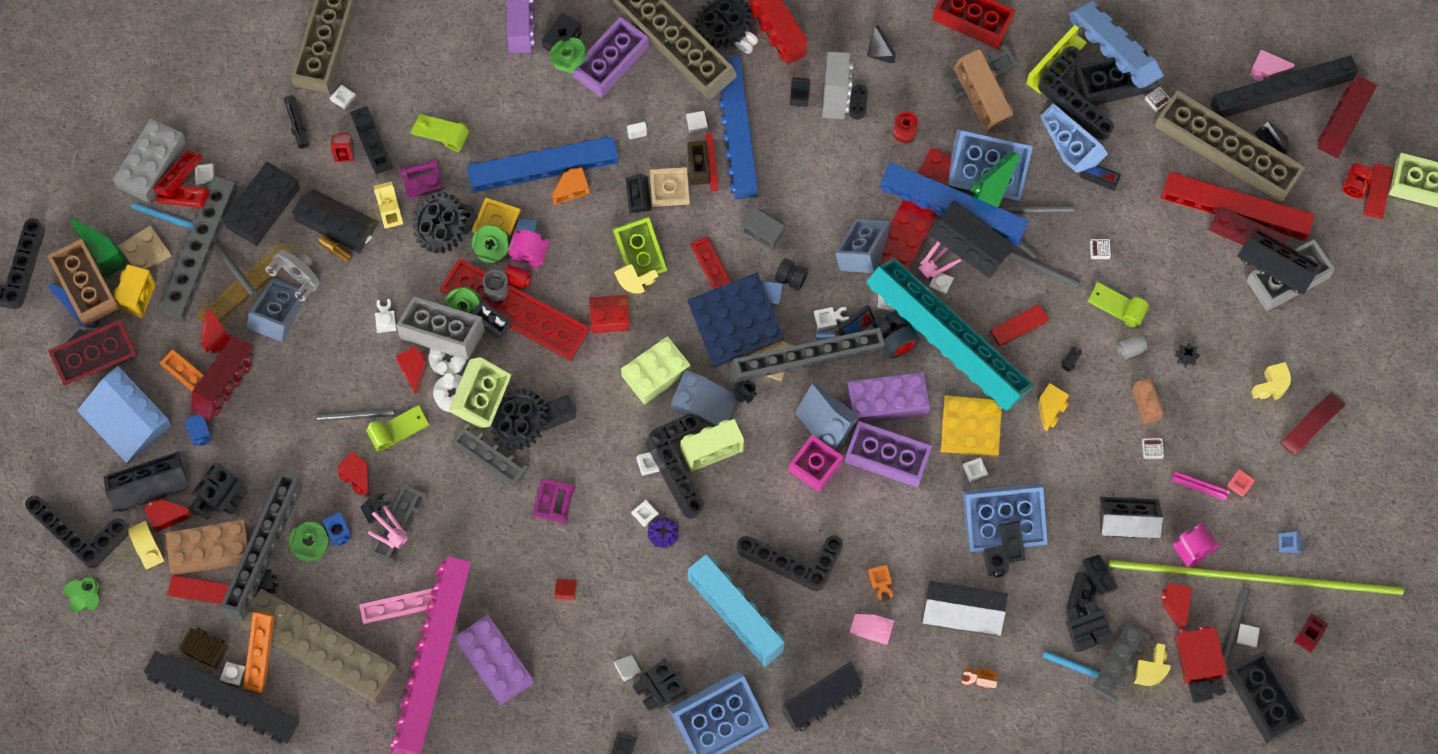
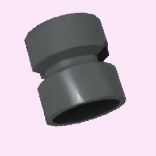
(496, 285)

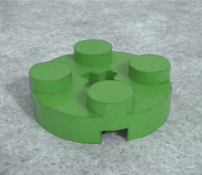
(572, 61)
(485, 234)
(463, 294)
(303, 532)

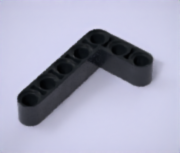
(1073, 97)
(22, 272)
(674, 463)
(72, 536)
(787, 571)

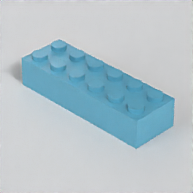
(736, 610)

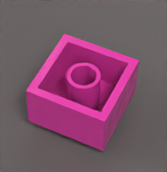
(815, 463)

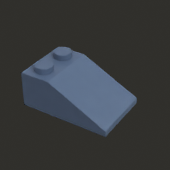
(863, 246)
(275, 310)
(703, 398)
(826, 417)

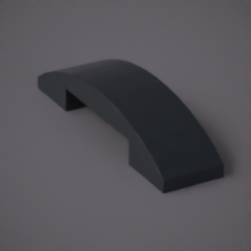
(371, 140)

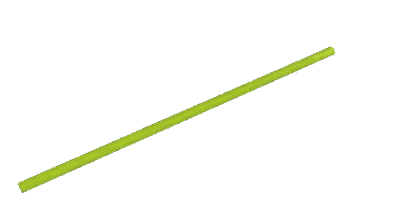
(1256, 577)

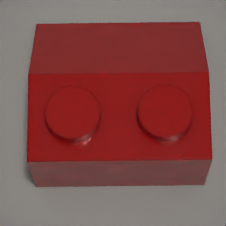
(609, 314)

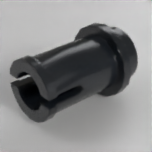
(1069, 362)

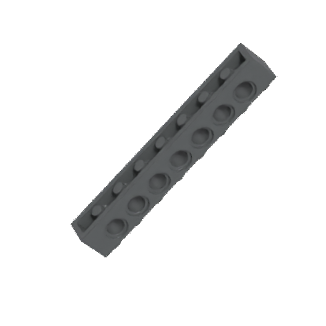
(179, 309)
(807, 355)
(261, 546)

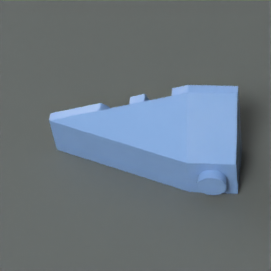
(1074, 144)

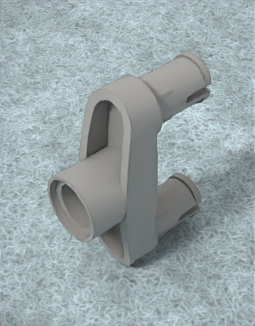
(298, 268)

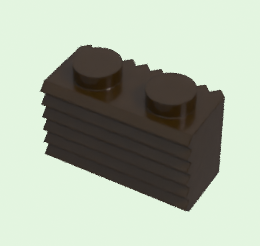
(698, 162)
(203, 647)

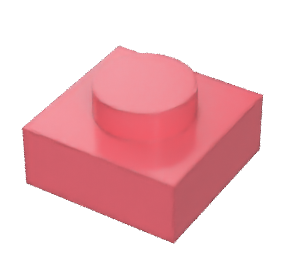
(1241, 483)

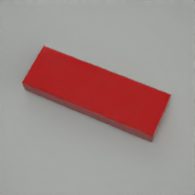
(712, 162)
(177, 173)
(1378, 191)
(185, 197)
(710, 262)
(1019, 325)
(197, 590)

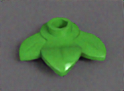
(80, 596)

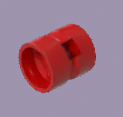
(905, 127)
(1357, 181)

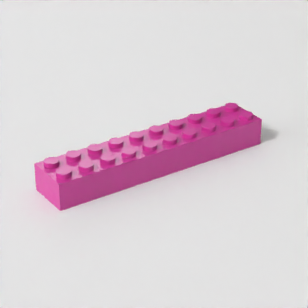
(431, 656)

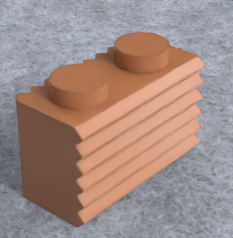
(1147, 401)

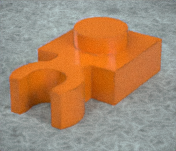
(880, 580)

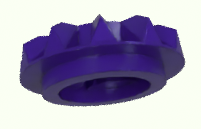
(669, 538)

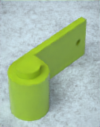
(450, 133)
(1110, 301)
(390, 433)

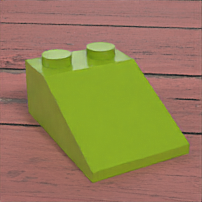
(639, 246)

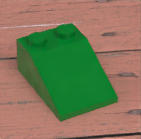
(993, 182)
(103, 251)

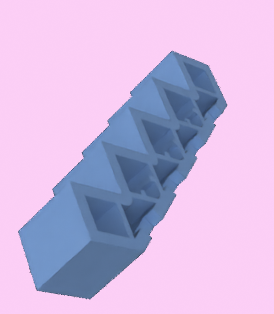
(1115, 43)

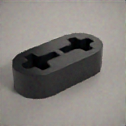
(854, 101)

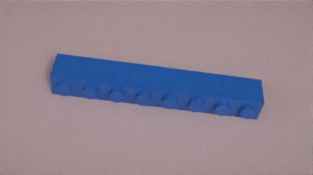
(738, 135)
(542, 164)
(937, 197)

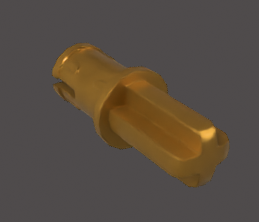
(335, 248)

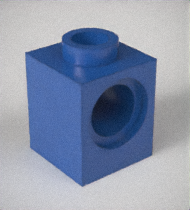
(198, 430)
(334, 522)

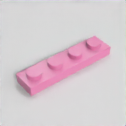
(395, 606)

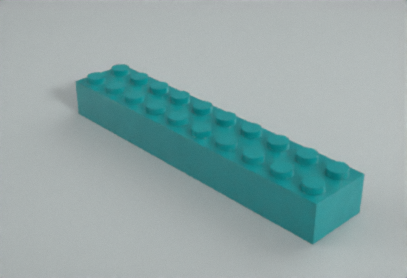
(950, 334)

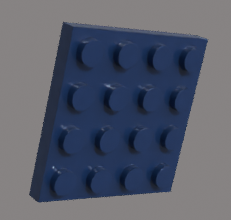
(735, 319)

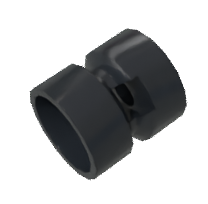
(791, 274)
(884, 323)

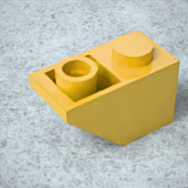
(1050, 404)

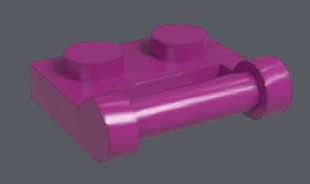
(422, 184)
(547, 500)

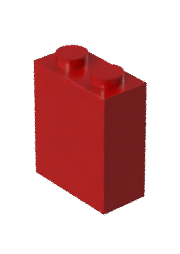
(1200, 654)

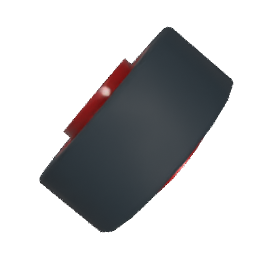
(901, 342)

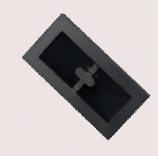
(880, 47)
(1273, 137)

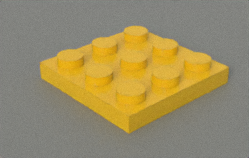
(971, 426)

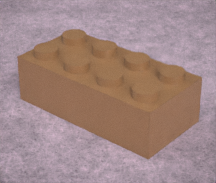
(983, 90)
(82, 282)
(207, 547)

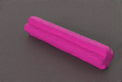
(1200, 485)

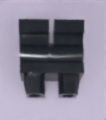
(221, 490)
(1088, 629)
(661, 684)

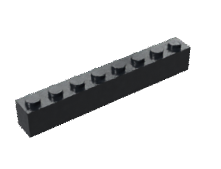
(1284, 87)
(220, 697)

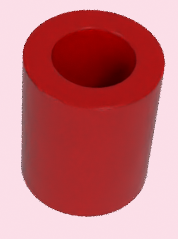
(518, 277)

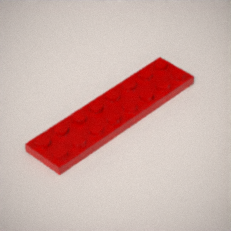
(911, 222)
(528, 315)

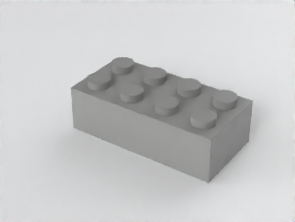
(837, 85)
(149, 160)
(1273, 293)
(440, 328)

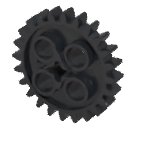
(733, 12)
(440, 223)
(519, 419)

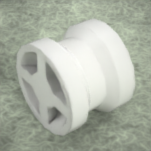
(747, 42)

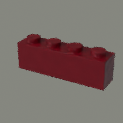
(1239, 228)

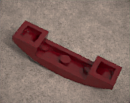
(1312, 424)

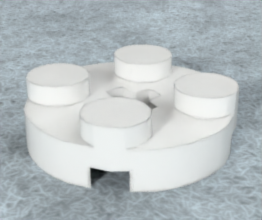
(442, 366)
(441, 389)

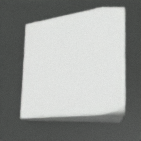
(627, 667)

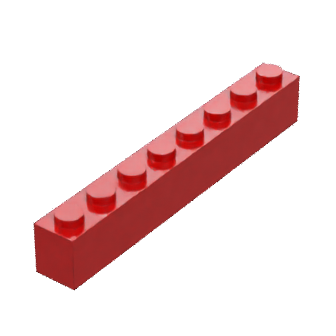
(1210, 197)

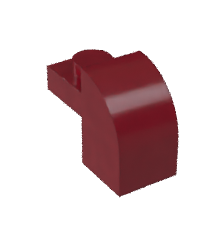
(1311, 633)

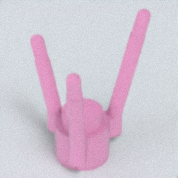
(928, 268)
(396, 537)

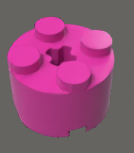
(528, 247)
(1195, 545)

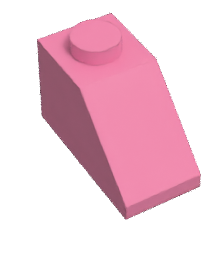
(1270, 66)
(872, 627)

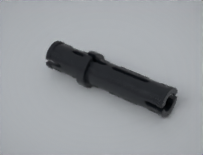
(298, 128)

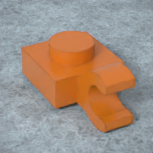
(982, 677)

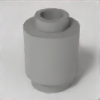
(1132, 347)

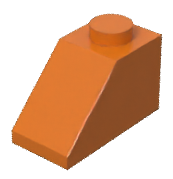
(571, 186)

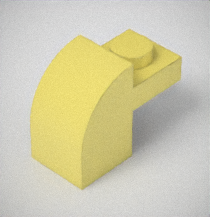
(388, 204)
(631, 282)
(1277, 383)
(145, 544)
(1153, 672)

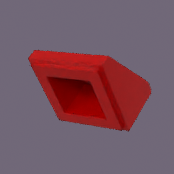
(565, 589)

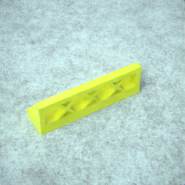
(1070, 39)

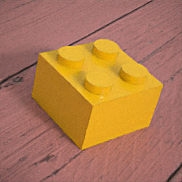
(134, 291)

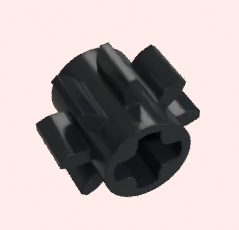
(1188, 349)
(744, 391)

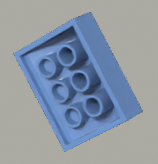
(977, 153)
(123, 415)
(998, 505)
(719, 716)

